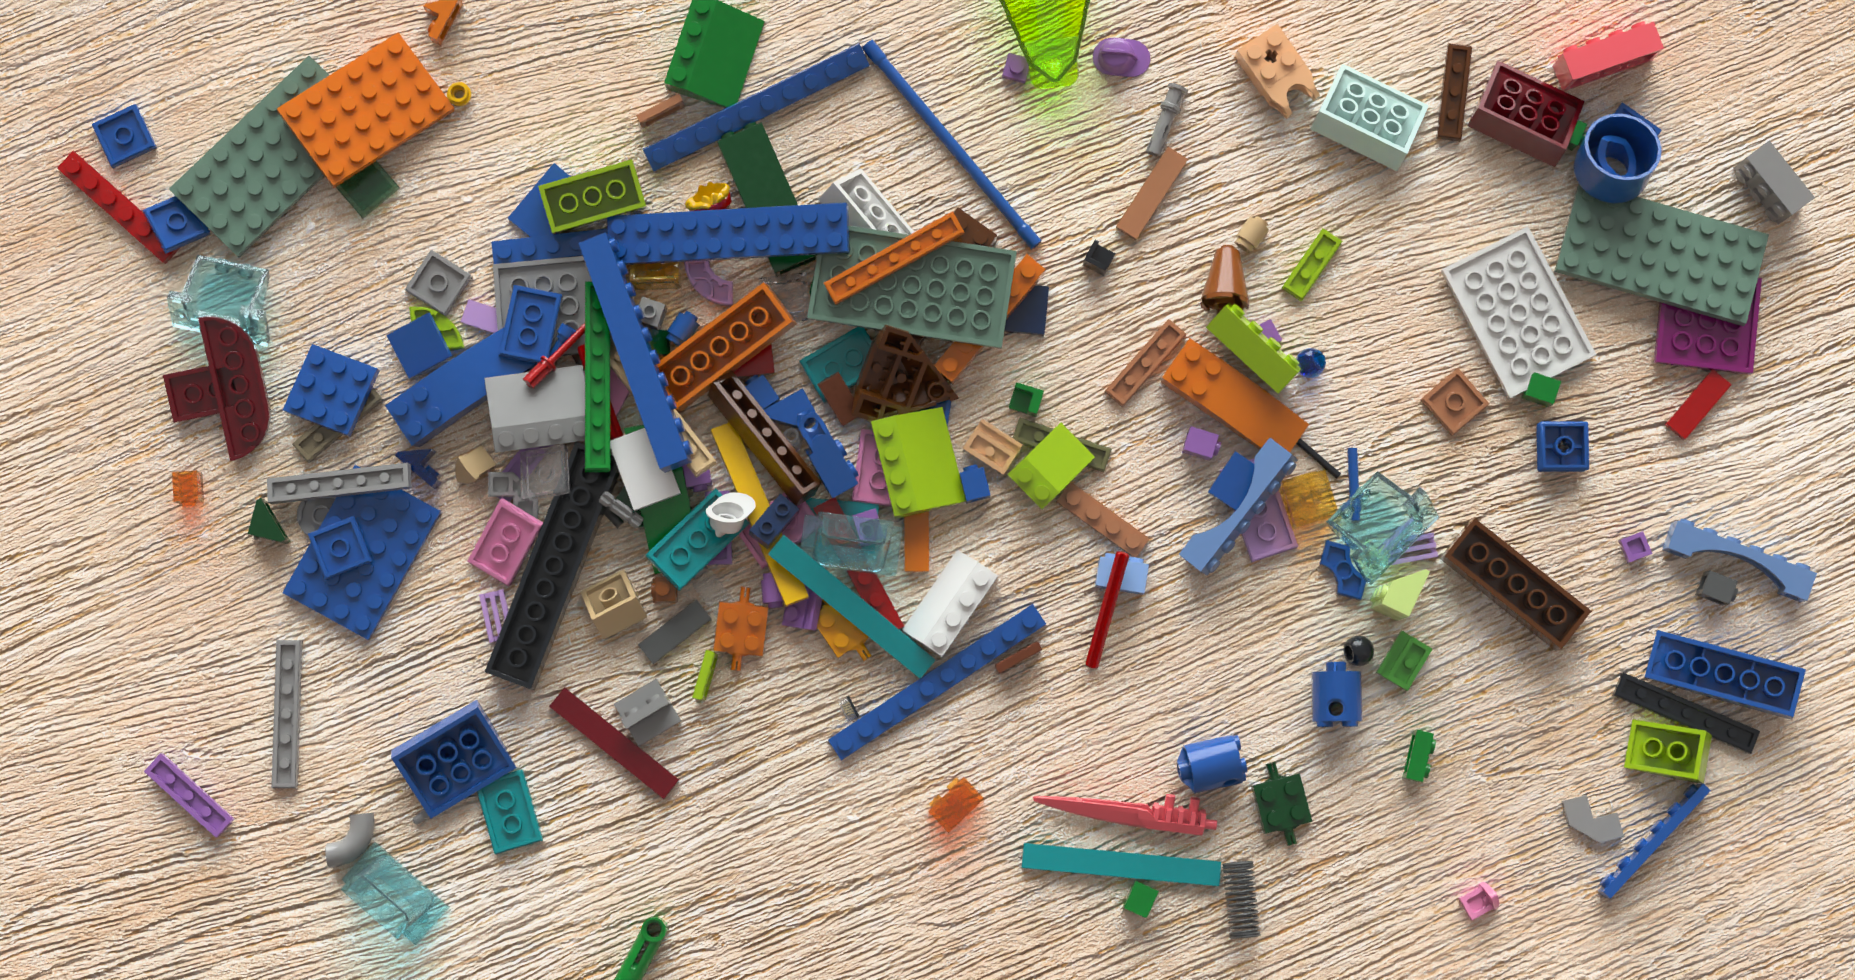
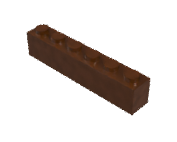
(764, 438)

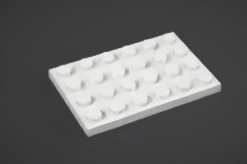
(1518, 311)

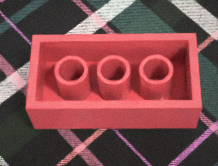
(1607, 56)

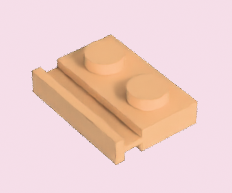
(993, 446)

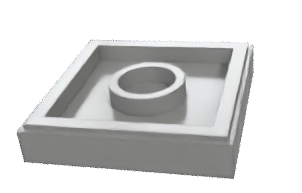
(438, 283)

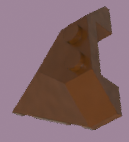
(897, 378)

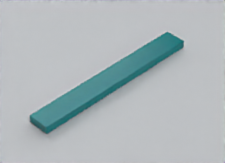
(851, 606)
(1121, 864)

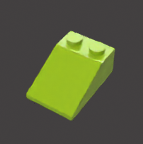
(1051, 465)
(1668, 751)

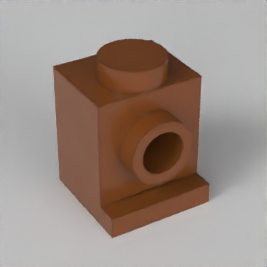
(663, 591)

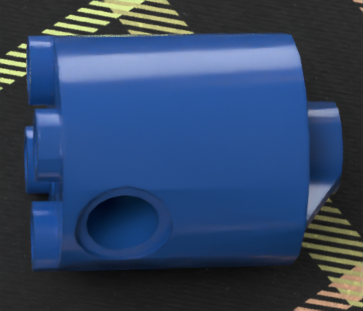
(1333, 687)
(1212, 764)

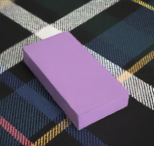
(480, 316)

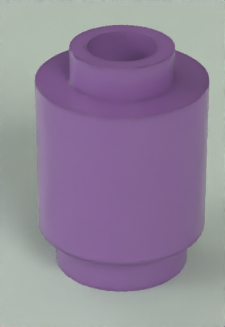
(770, 592)

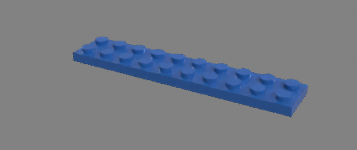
(731, 233)

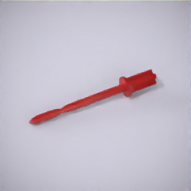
(546, 364)

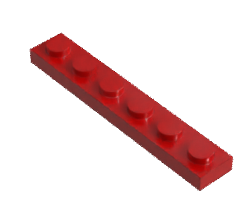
(113, 203)
(866, 584)

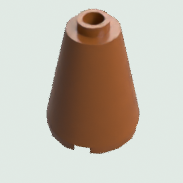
(1225, 281)

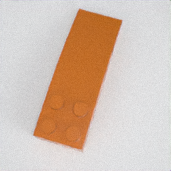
(1232, 398)

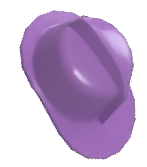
(1121, 57)

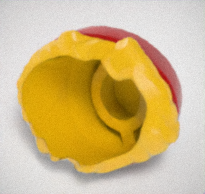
(710, 197)

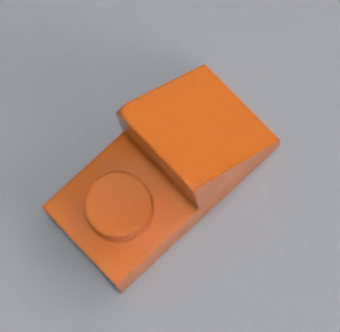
(446, 13)

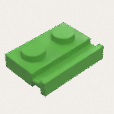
(1404, 660)

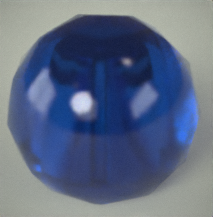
(1311, 362)

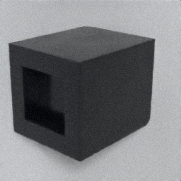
(1098, 258)

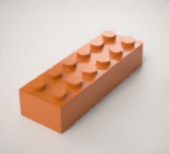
(725, 345)

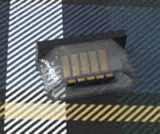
(848, 708)

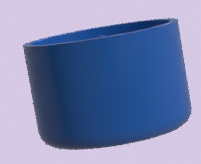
(1622, 139)

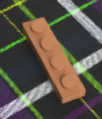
(1102, 520)

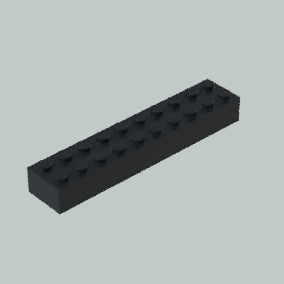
(551, 574)

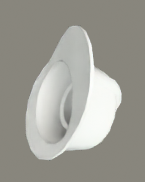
(729, 512)

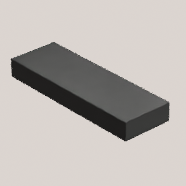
(675, 631)

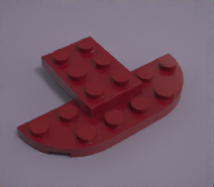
(228, 386)

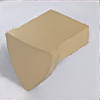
(473, 465)

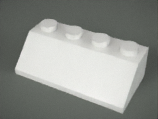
(865, 204)
(950, 603)

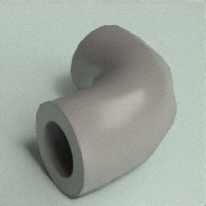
(353, 843)

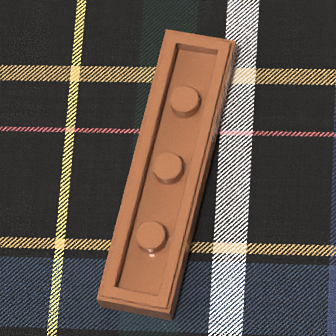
(1151, 193)
(1145, 363)

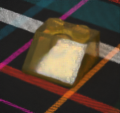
(1308, 499)

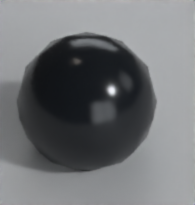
(1358, 650)

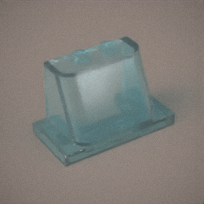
(223, 291)
(1386, 524)
(852, 543)
(393, 895)

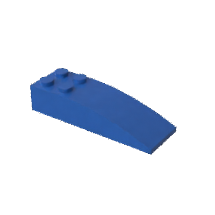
(451, 390)
(1725, 674)

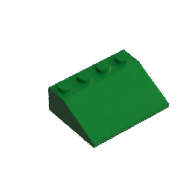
(714, 53)

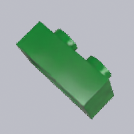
(1416, 763)

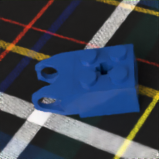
(827, 455)

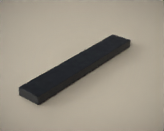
(1686, 712)

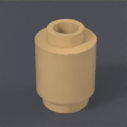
(1251, 234)

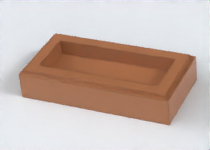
(660, 111)

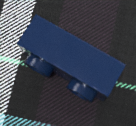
(773, 521)

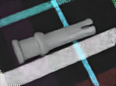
(1170, 109)

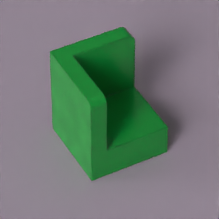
(1541, 390)
(1026, 399)
(1140, 899)

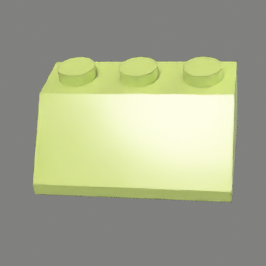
(1399, 596)

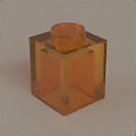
(188, 488)

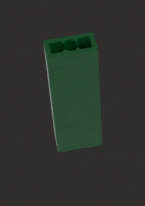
(760, 180)

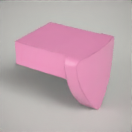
(1479, 901)

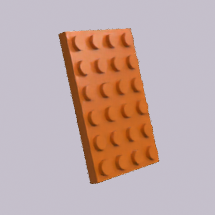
(365, 110)

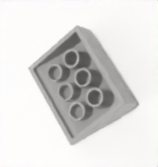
(540, 415)

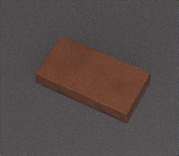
(838, 397)
(1018, 657)

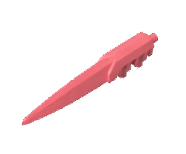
(1137, 814)

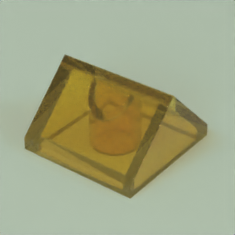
(656, 276)

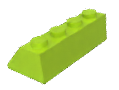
(1253, 347)

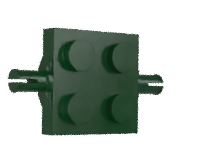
(1281, 803)

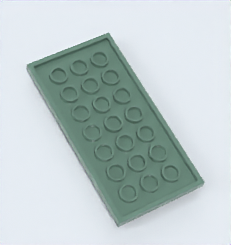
(253, 169)
(1663, 255)
(946, 295)

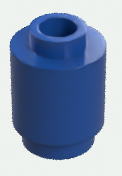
(682, 328)

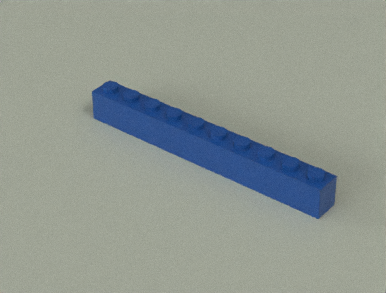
(636, 353)

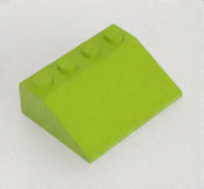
(918, 462)

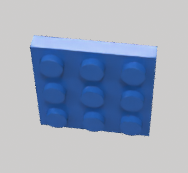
(331, 390)

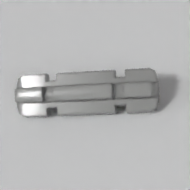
(621, 509)

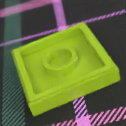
(705, 675)

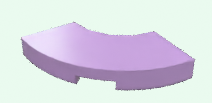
(708, 284)

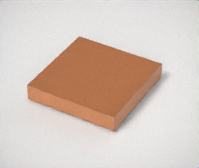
(1454, 401)

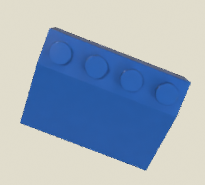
(453, 759)

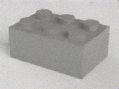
(1773, 183)

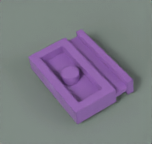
(804, 613)

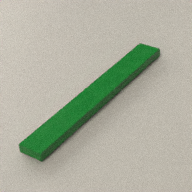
(596, 384)

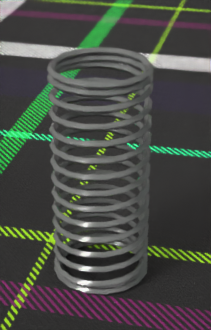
(1254, 931)

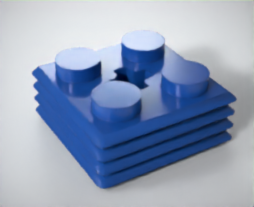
(1574, 435)

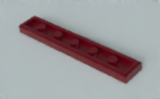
(614, 743)

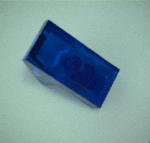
(418, 460)

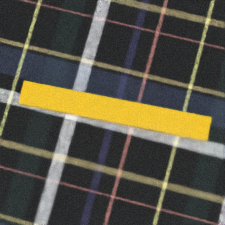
(746, 482)

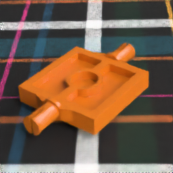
(740, 628)

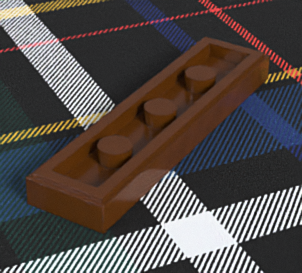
(1454, 92)

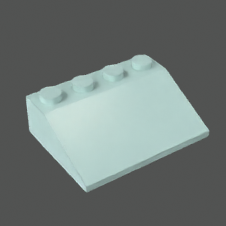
(1369, 117)

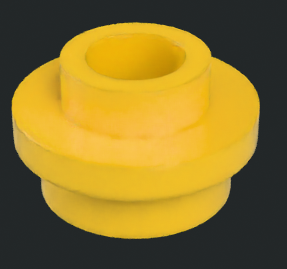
(456, 87)

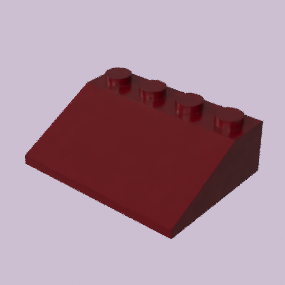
(1526, 114)

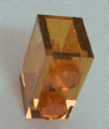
(955, 804)

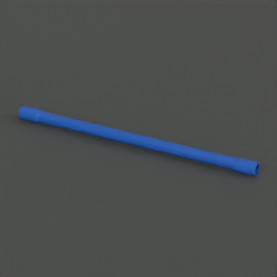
(880, 59)

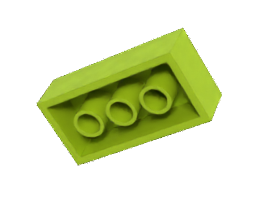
(592, 196)

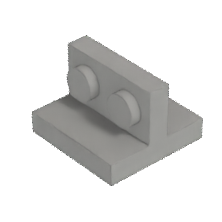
(647, 712)

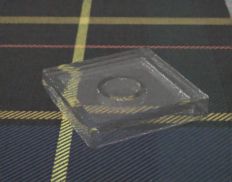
(544, 472)

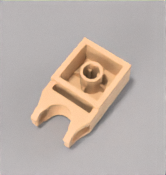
(1276, 78)

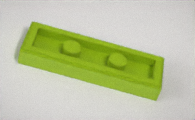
(1311, 264)

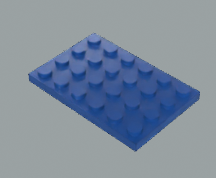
(394, 533)

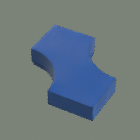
(1337, 559)

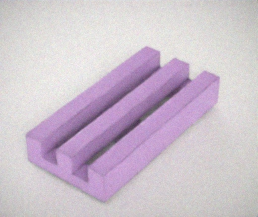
(1432, 545)
(492, 595)

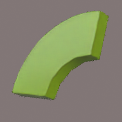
(446, 327)

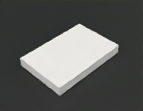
(641, 472)

